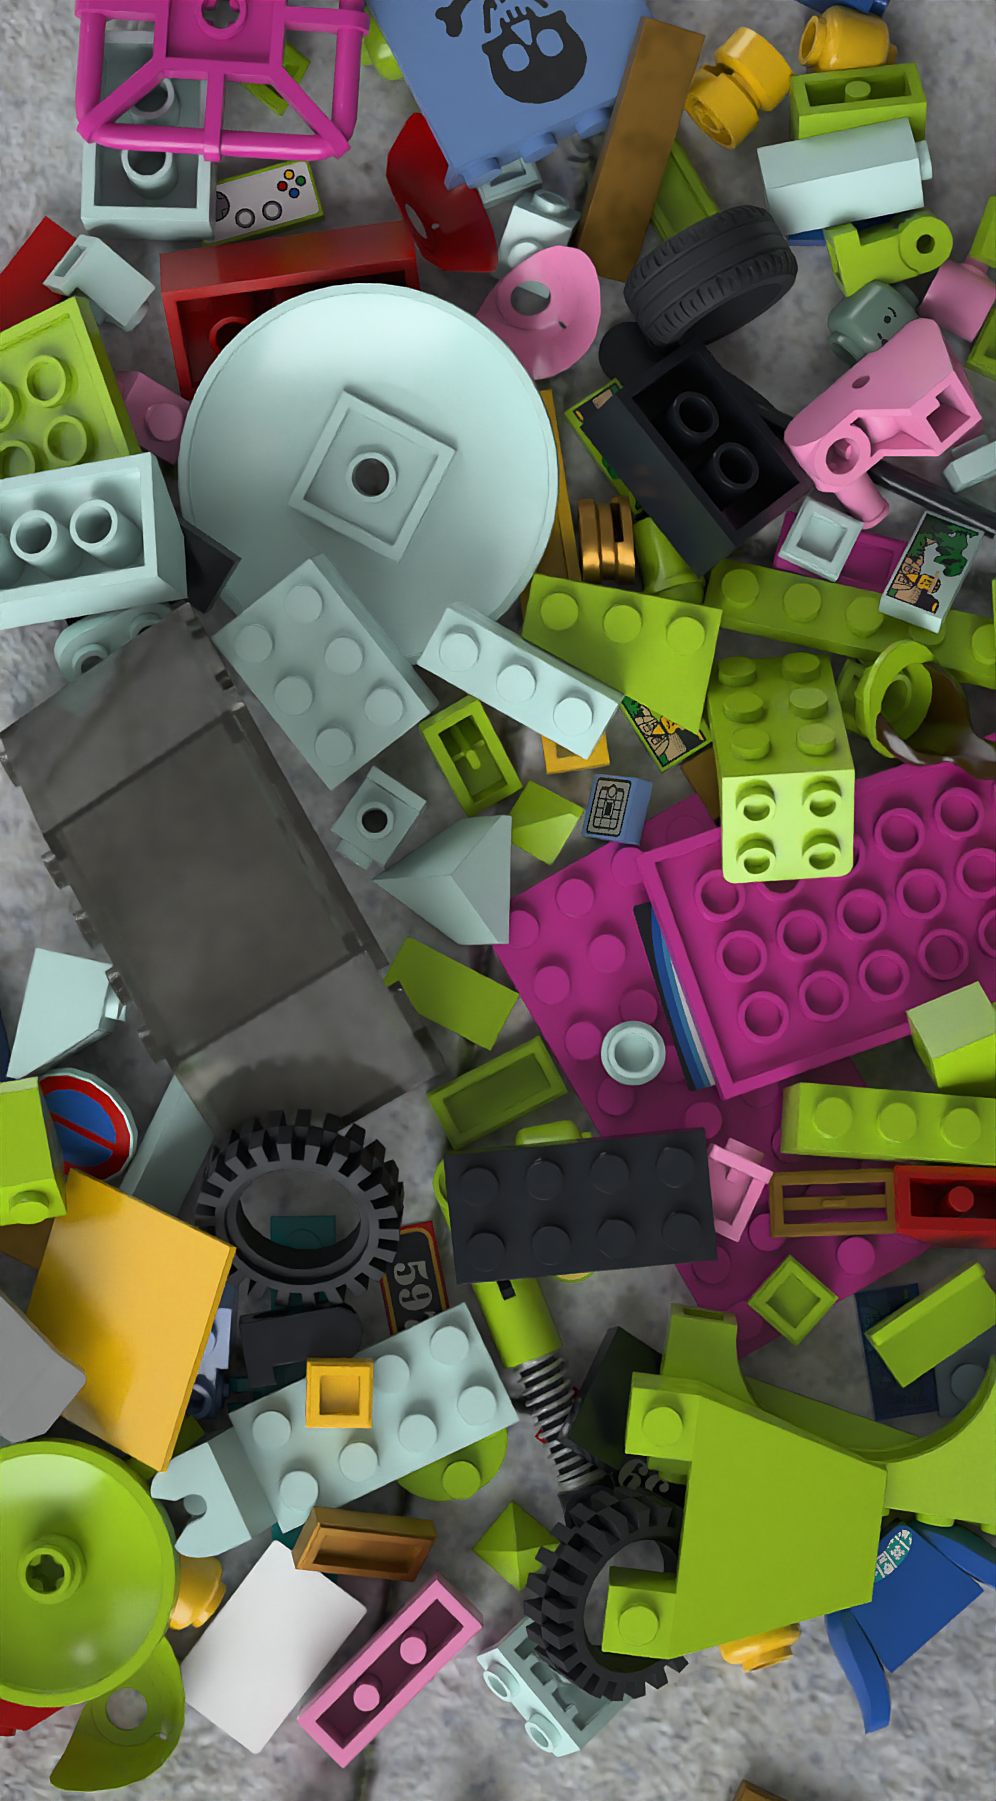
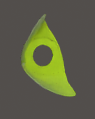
(112, 1757)

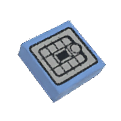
(617, 809)

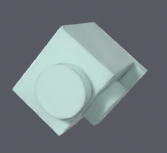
(107, 280)
(402, 811)

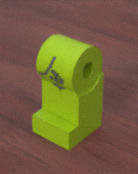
(887, 252)

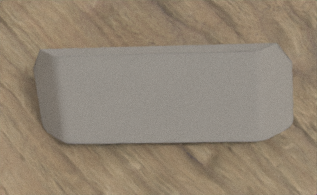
(34, 1376)

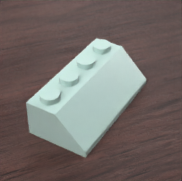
(88, 541)

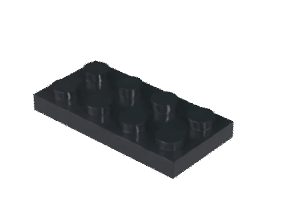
(580, 1205)

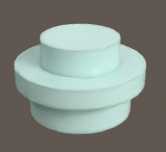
(633, 1053)

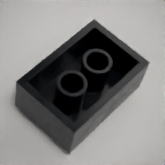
(696, 456)

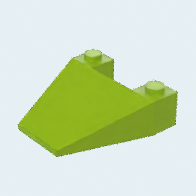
(768, 1528)

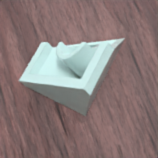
(459, 880)

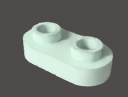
(102, 635)

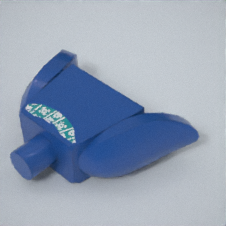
(911, 1602)

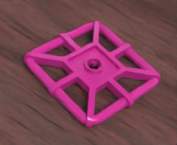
(243, 52)

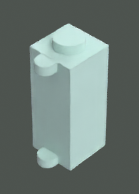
(844, 176)

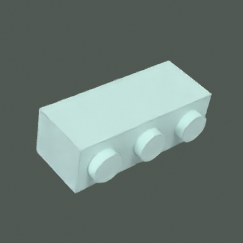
(520, 679)

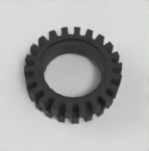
(316, 1149)
(569, 1578)

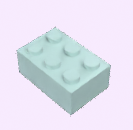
(148, 191)
(325, 670)

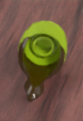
(920, 712)

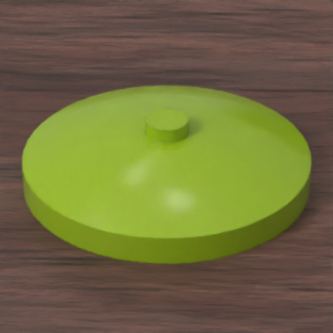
(81, 1572)

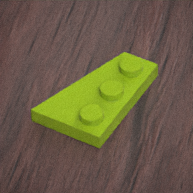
(629, 640)

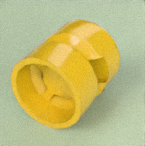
(745, 79)

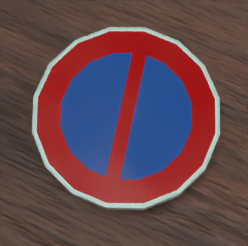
(89, 1122)

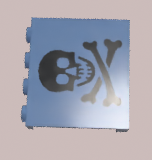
(509, 73)

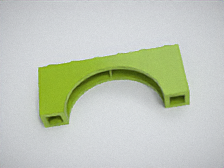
(935, 1476)

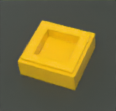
(339, 1392)

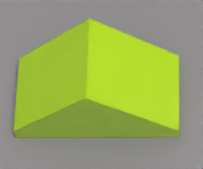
(470, 755)

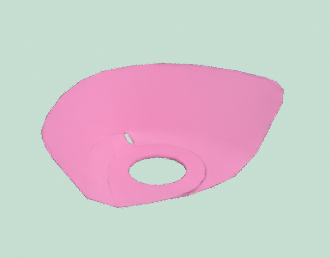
(574, 300)

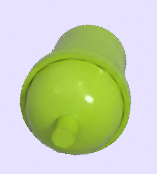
(662, 567)

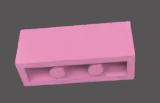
(390, 1668)

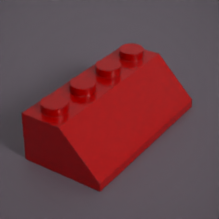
(225, 287)

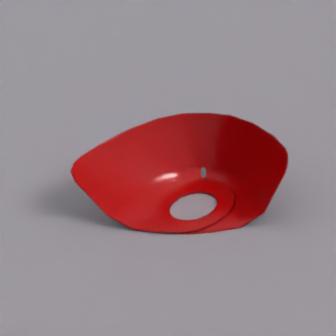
(417, 179)

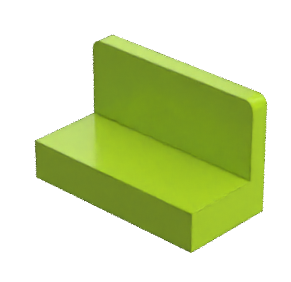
(935, 1323)

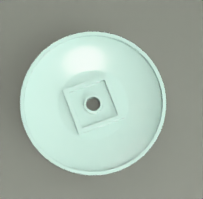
(384, 379)

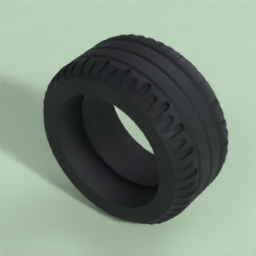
(710, 278)

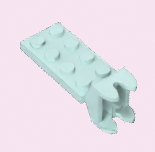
(429, 1399)

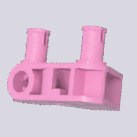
(891, 403)

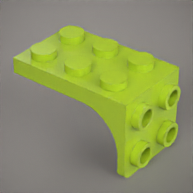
(781, 768)

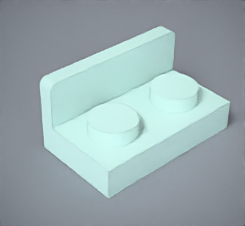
(556, 1711)

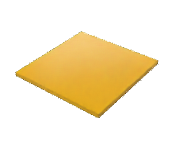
(133, 1307)

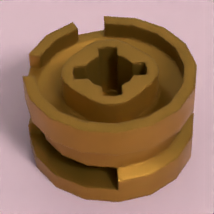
(598, 530)

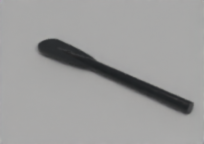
(627, 355)

